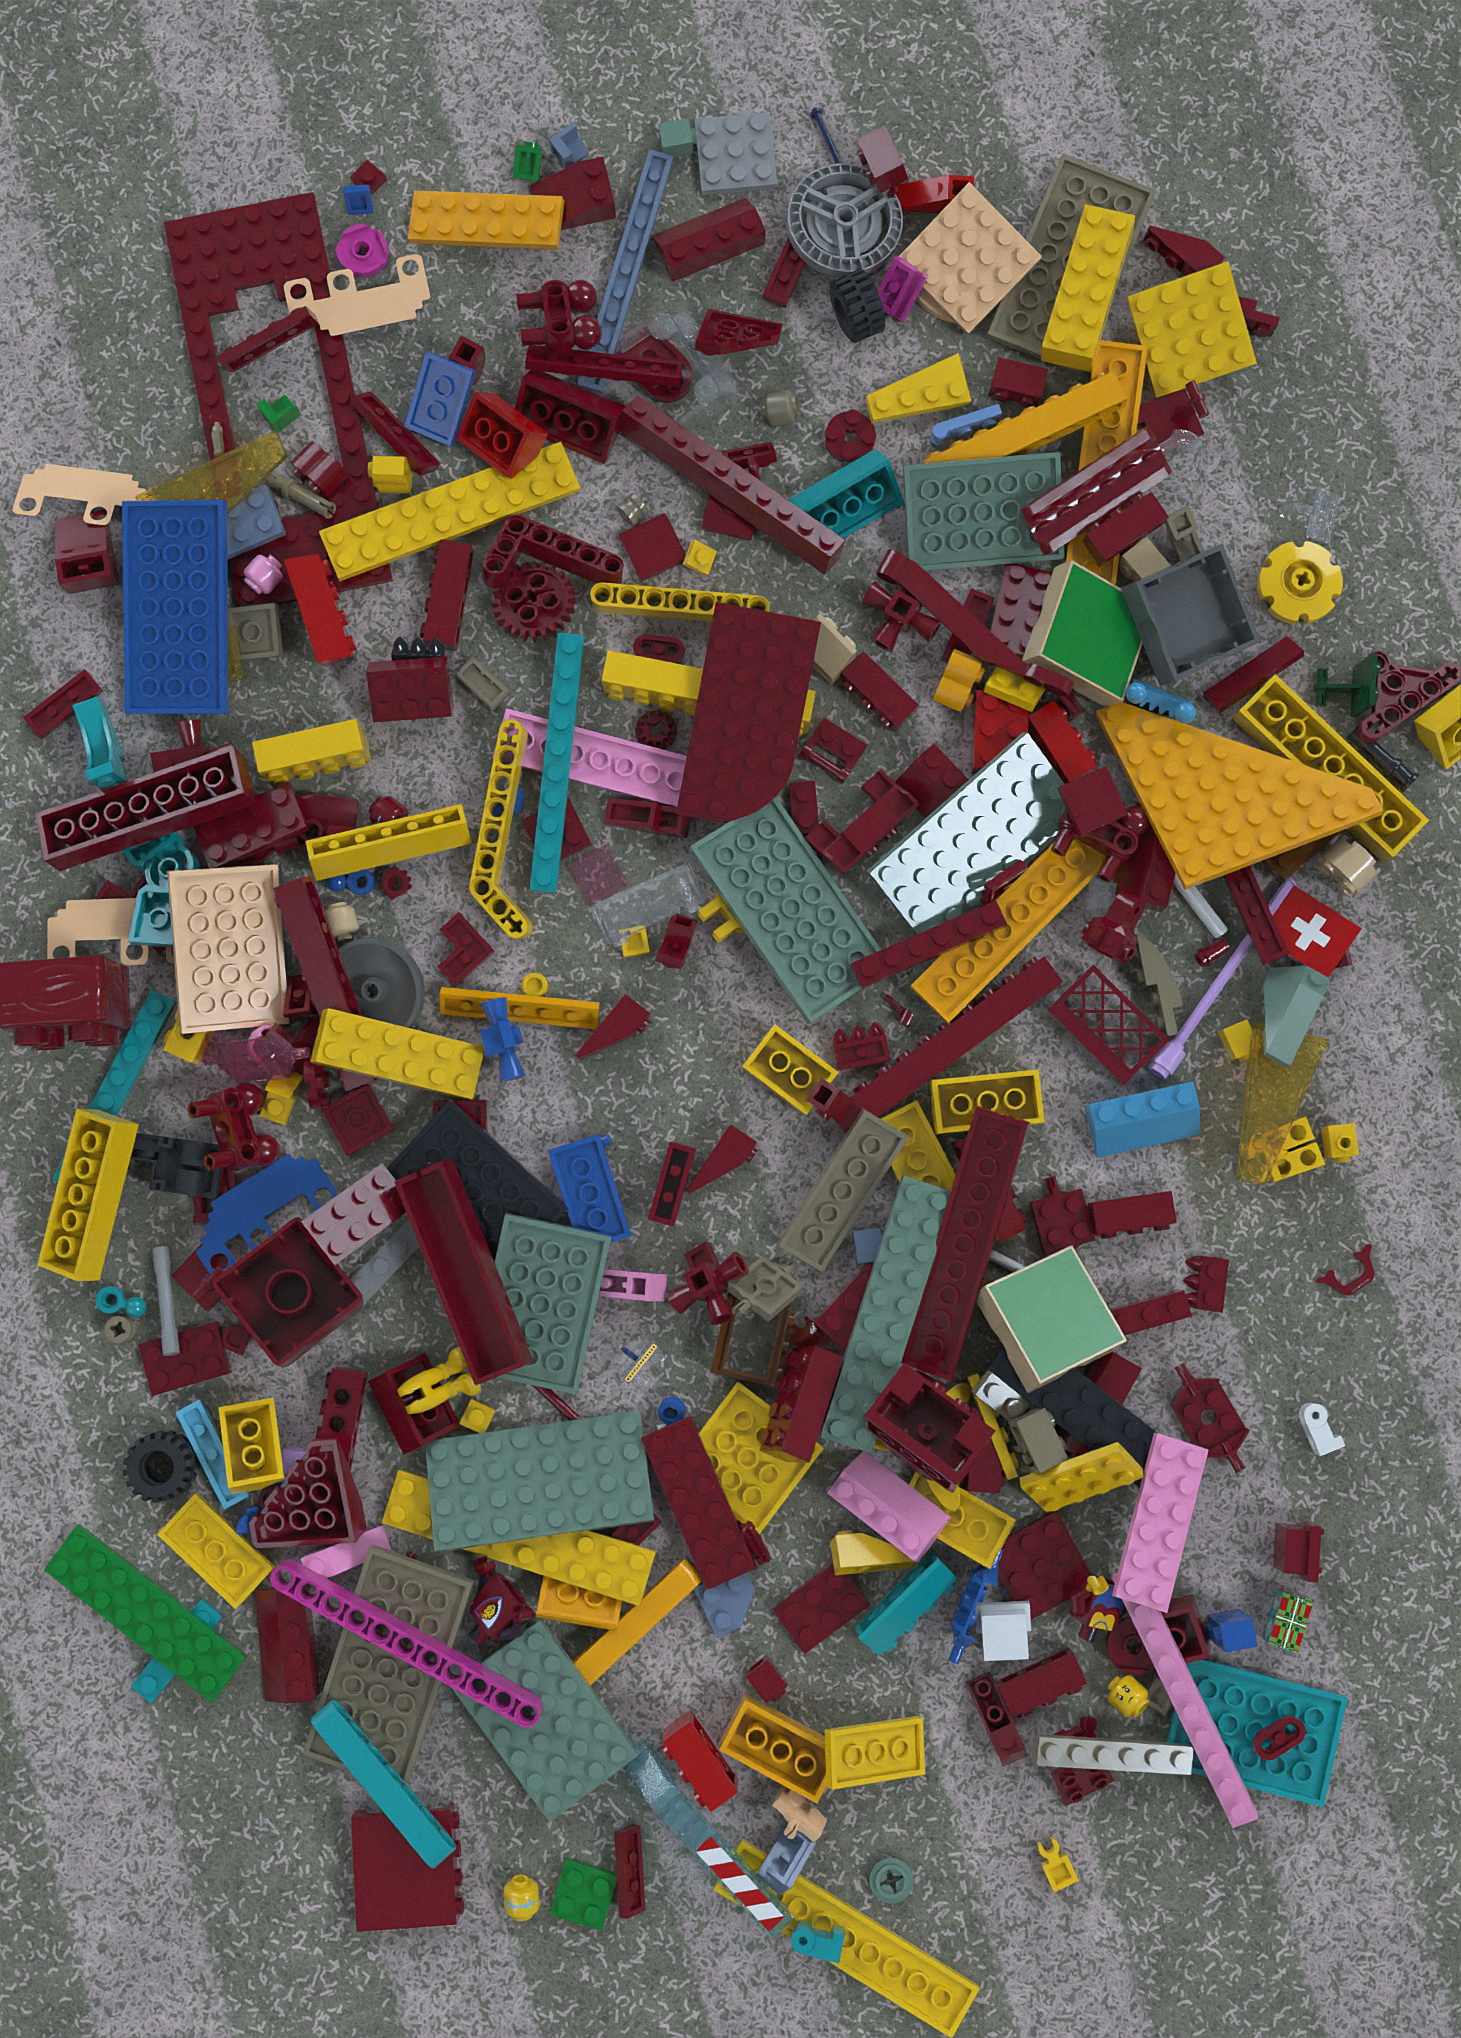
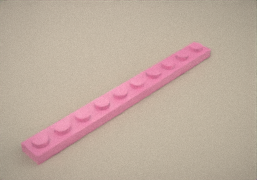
(1193, 1713)

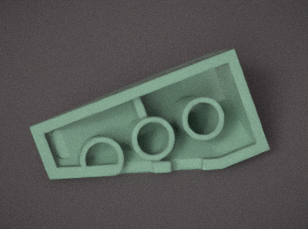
(1290, 1004)

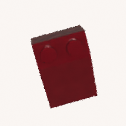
(584, 192)

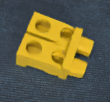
(1298, 1159)

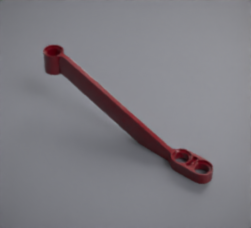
(964, 625)

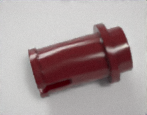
(1215, 950)

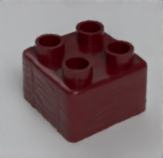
(64, 997)
(288, 1294)

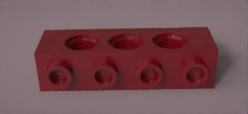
(354, 1383)

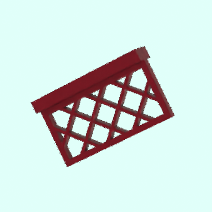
(1092, 1041)

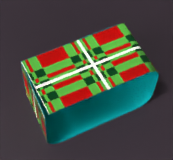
(1290, 1621)

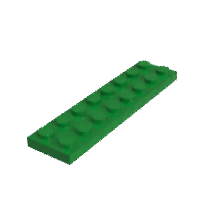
(146, 1613)

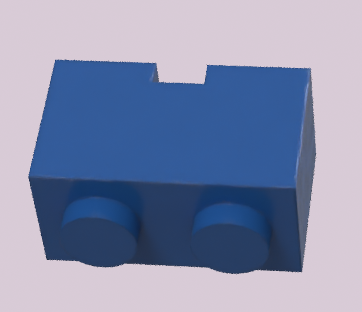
(1231, 1630)

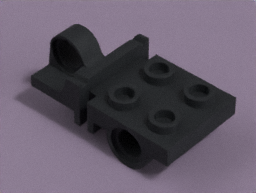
(178, 1165)

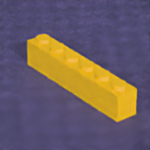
(388, 842)

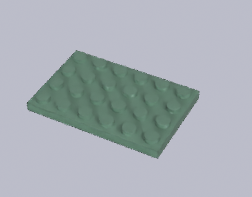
(971, 510)
(554, 1291)
(576, 1737)

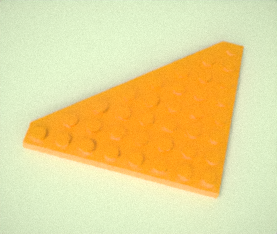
(1223, 800)

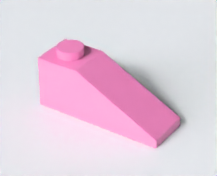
(633, 1285)
(341, 1557)

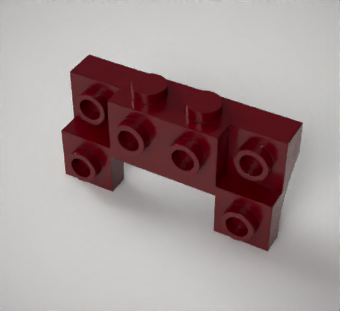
(877, 822)

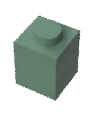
(677, 138)

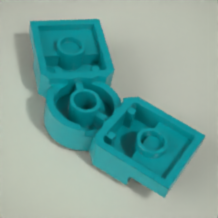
(152, 909)

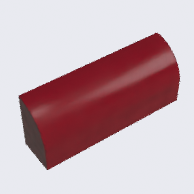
(1112, 1375)

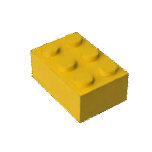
(788, 1068)

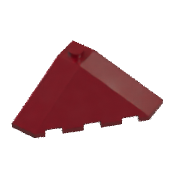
(314, 1502)

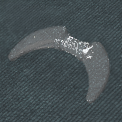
(1183, 438)

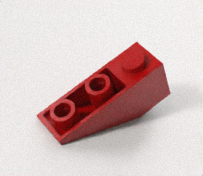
(931, 194)

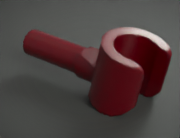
(906, 1016)

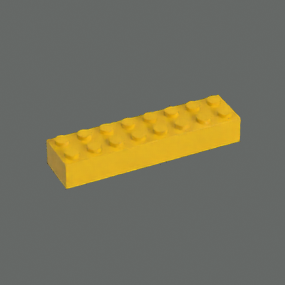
(663, 684)
(1297, 733)

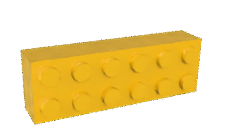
(1087, 288)
(397, 1054)
(87, 1195)

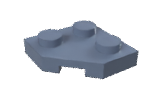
(726, 1603)

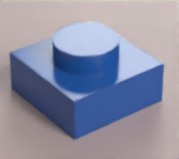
(358, 199)

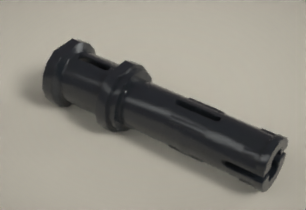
(1391, 766)

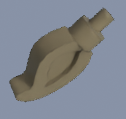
(217, 439)

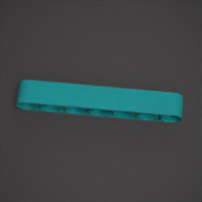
(383, 1783)

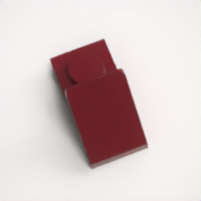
(297, 998)

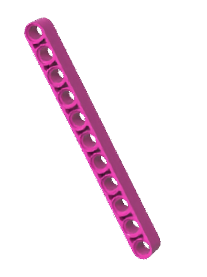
(421, 1643)

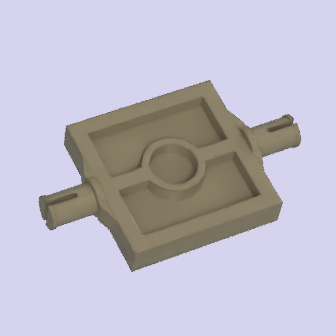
(765, 1288)

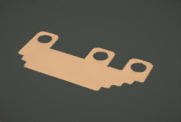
(358, 310)
(95, 486)
(95, 921)

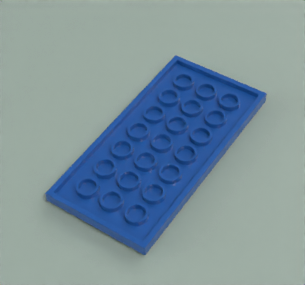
(175, 607)

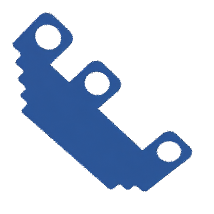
(254, 1199)

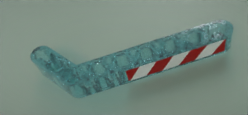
(706, 1842)

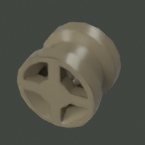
(632, 509)
(126, 1330)

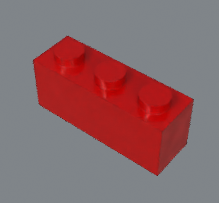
(1061, 742)

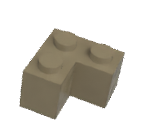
(1037, 1441)

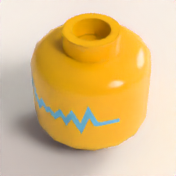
(521, 1898)

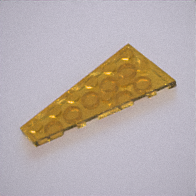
(225, 477)
(1272, 1103)

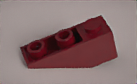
(1182, 251)
(996, 1719)

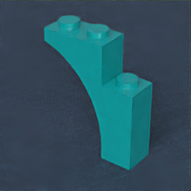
(101, 744)

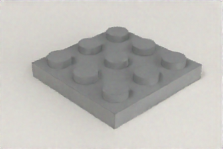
(736, 153)

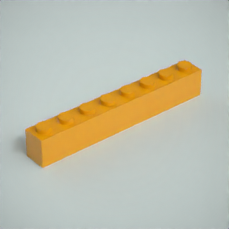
(1041, 424)

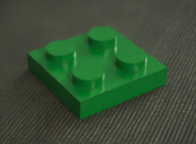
(584, 1894)

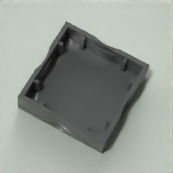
(1190, 615)

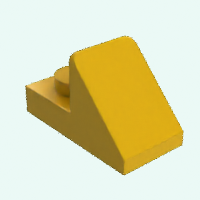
(281, 1098)

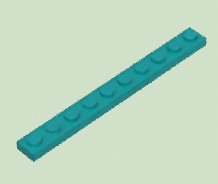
(557, 763)

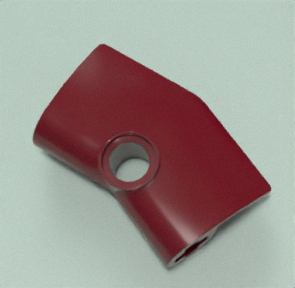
(325, 812)

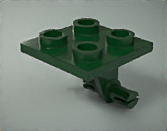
(1362, 688)

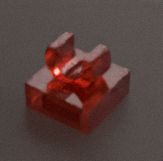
(807, 1336)

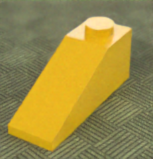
(865, 1553)

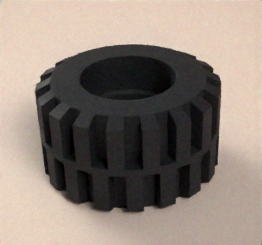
(857, 305)
(139, 1473)

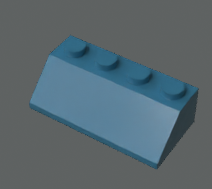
(1144, 1119)

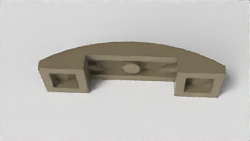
(1182, 534)

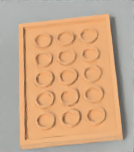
(227, 948)

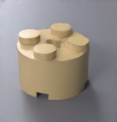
(1348, 865)

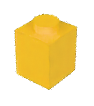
(1237, 1040)

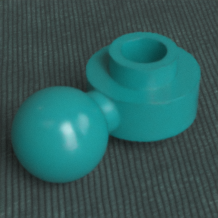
(133, 1307)

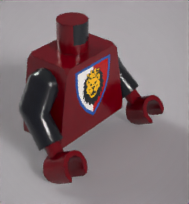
(497, 1606)

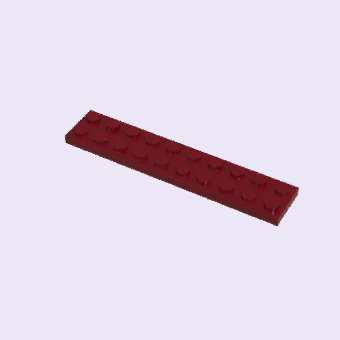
(965, 1241)

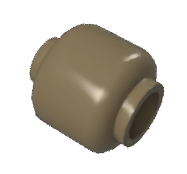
(780, 408)

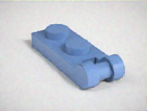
(965, 425)

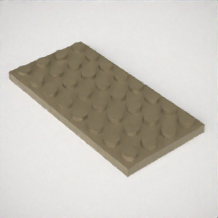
(1027, 308)
(375, 1687)

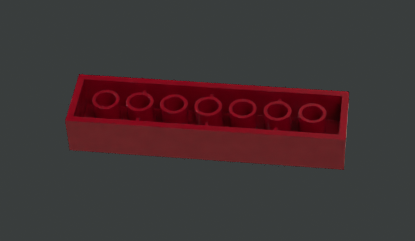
(145, 808)

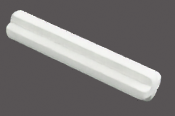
(1202, 909)

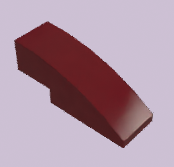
(646, 817)

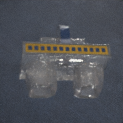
(635, 1358)

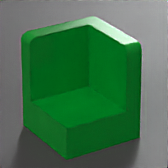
(279, 413)

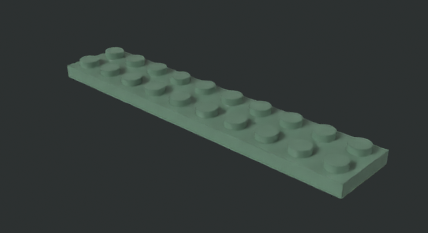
(886, 1311)

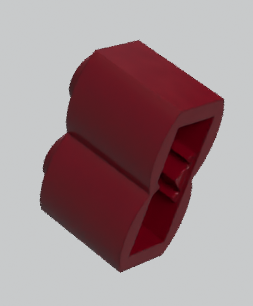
(318, 469)

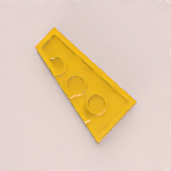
(926, 391)

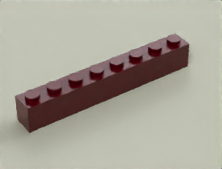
(318, 956)

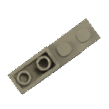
(1155, 973)

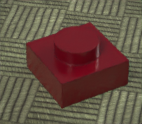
(369, 175)

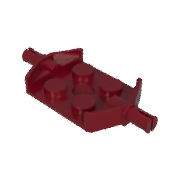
(1227, 1430)

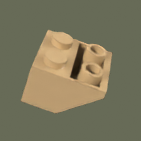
(832, 651)

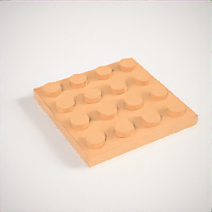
(970, 258)

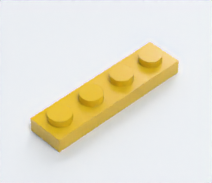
(999, 1438)

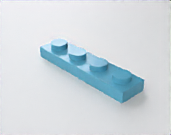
(209, 1449)

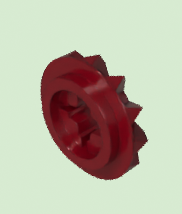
(654, 718)

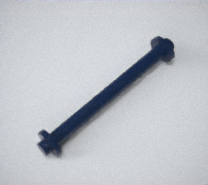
(816, 113)

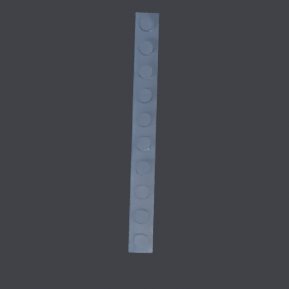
(630, 258)

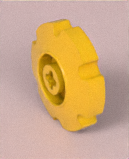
(1280, 582)

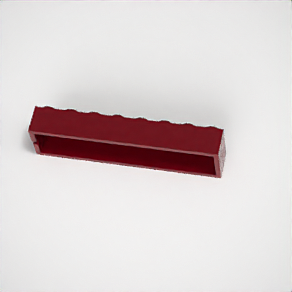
(463, 1271)

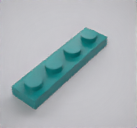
(156, 1675)

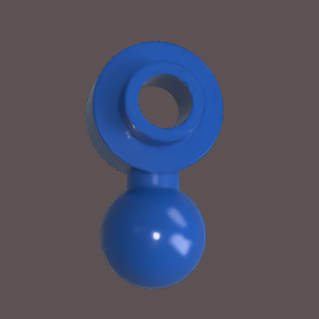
(351, 881)
(669, 1415)

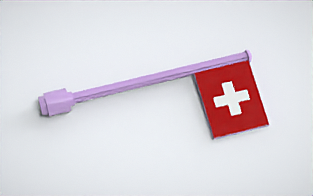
(1313, 938)

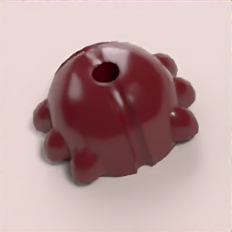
(391, 878)

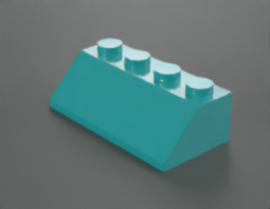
(852, 495)
(905, 1604)

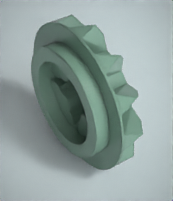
(885, 1891)

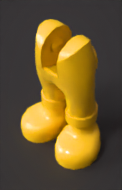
(434, 1397)

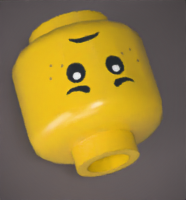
(1128, 1696)

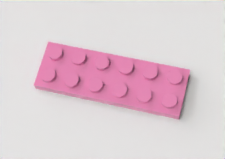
(1160, 1522)

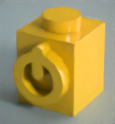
(1339, 1142)

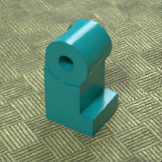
(818, 1942)

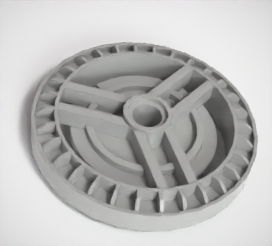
(841, 244)

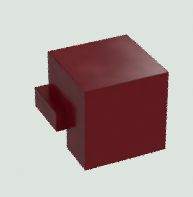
(1298, 1549)

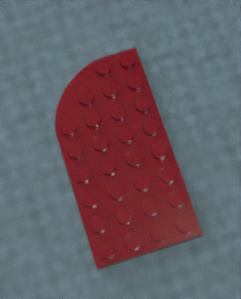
(747, 712)

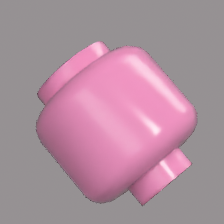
(263, 574)

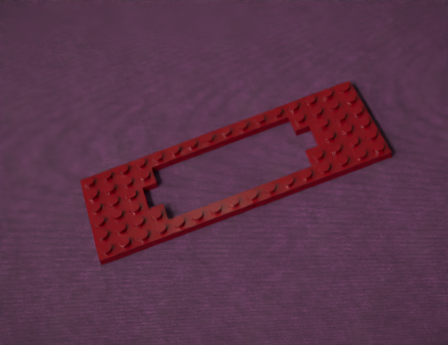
(251, 249)

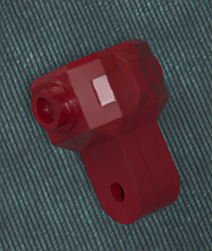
(1114, 931)

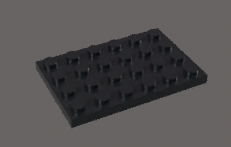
(489, 1173)

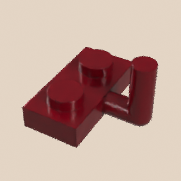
(753, 457)

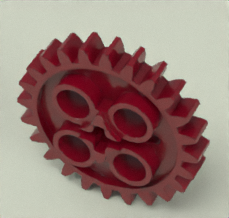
(546, 619)

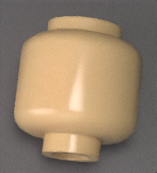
(342, 921)

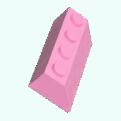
(889, 1506)

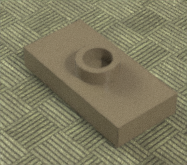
(482, 683)

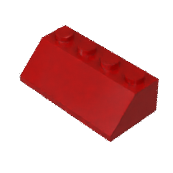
(320, 609)

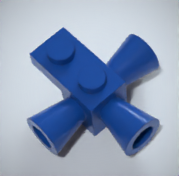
(502, 1039)

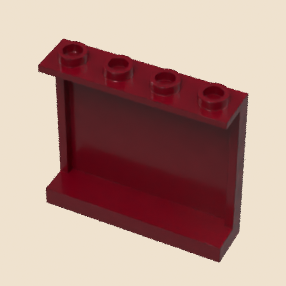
(394, 1882)

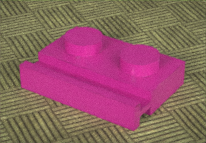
(901, 288)

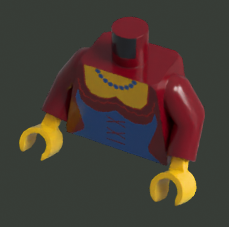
(1095, 1605)

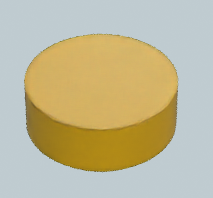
(534, 985)

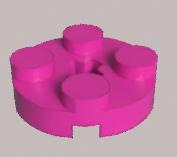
(373, 261)

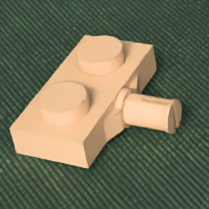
(799, 1814)

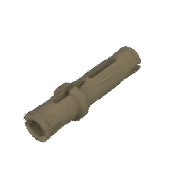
(292, 490)

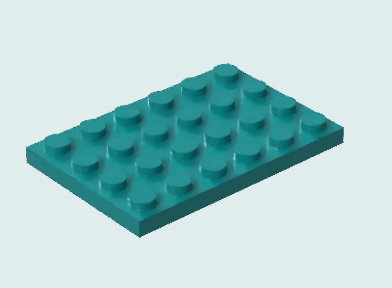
(1249, 1701)

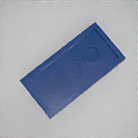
(589, 1187)

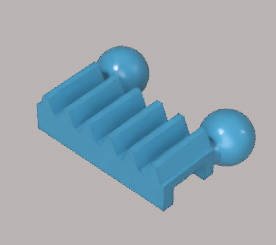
(1143, 692)

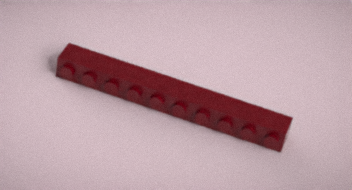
(731, 485)
(953, 1040)

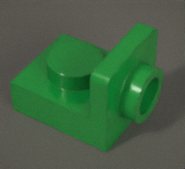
(528, 161)

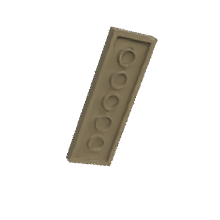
(842, 1190)

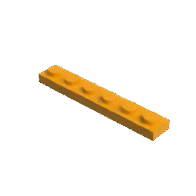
(522, 1008)

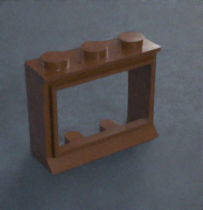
(779, 1347)

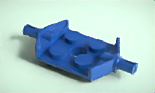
(965, 1614)

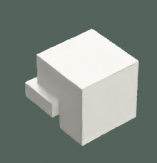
(1004, 1629)

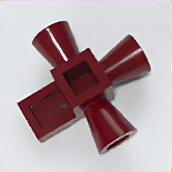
(900, 614)
(191, 739)
(708, 1282)

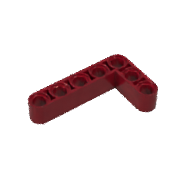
(548, 551)

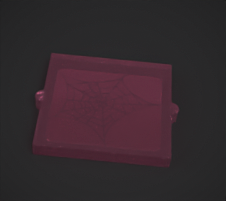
(598, 874)

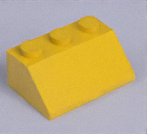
(1441, 729)
(251, 1445)

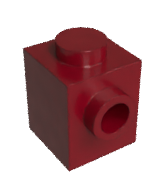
(829, 1101)

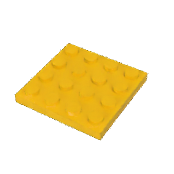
(1192, 329)
(751, 1479)

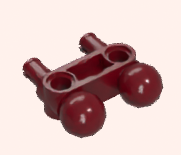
(559, 331)
(1104, 839)
(234, 1130)

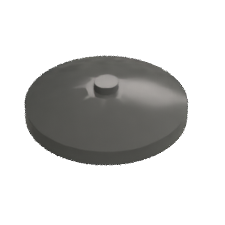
(384, 980)

